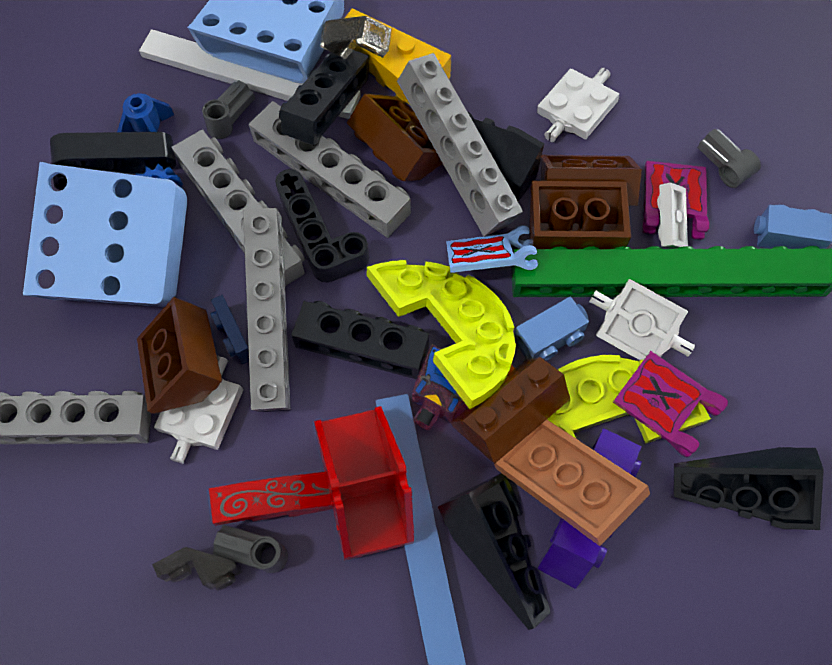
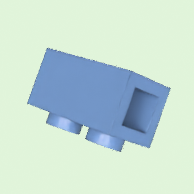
(793, 228)
(552, 330)

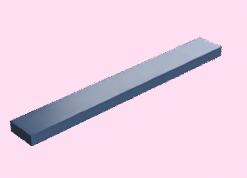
(425, 555)

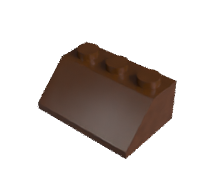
(394, 136)
(593, 169)
(579, 214)
(178, 357)
(515, 409)

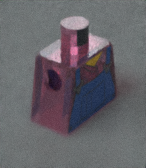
(435, 395)

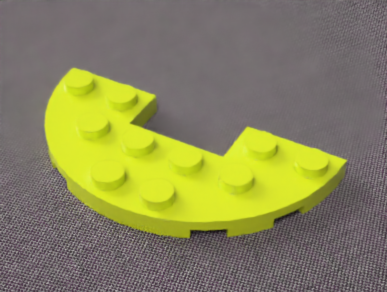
(467, 313)
(593, 388)

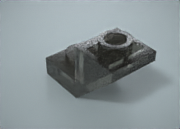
(344, 34)
(212, 569)

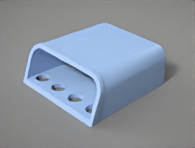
(266, 34)
(114, 238)

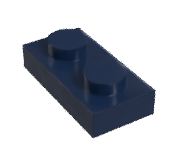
(224, 319)

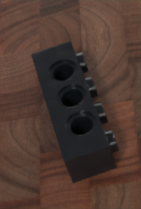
(323, 96)
(404, 361)

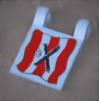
(491, 251)

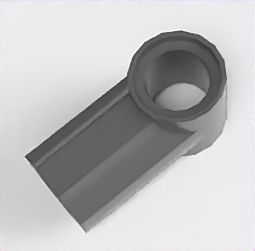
(222, 112)
(733, 164)
(248, 549)

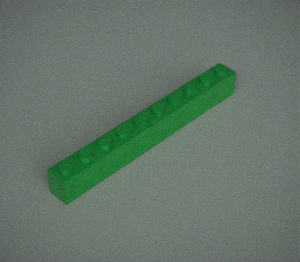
(677, 272)

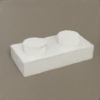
(672, 216)

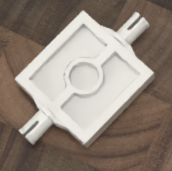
(577, 104)
(641, 322)
(201, 422)

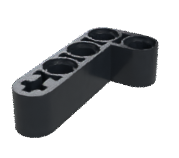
(111, 152)
(312, 224)

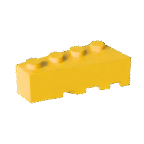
(401, 50)

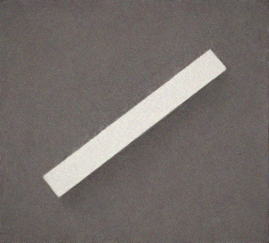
(190, 57)

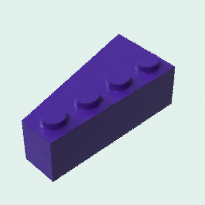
(571, 551)

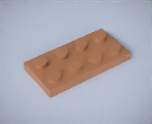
(573, 481)

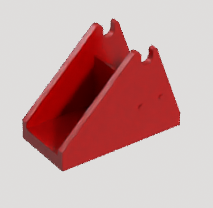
(366, 483)

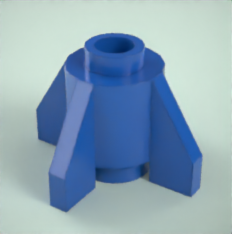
(143, 114)

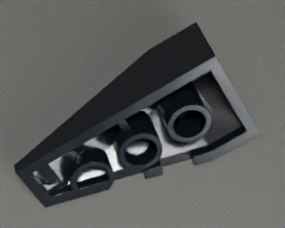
(514, 152)
(768, 484)
(489, 533)

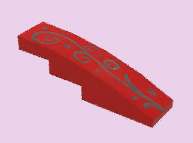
(270, 498)

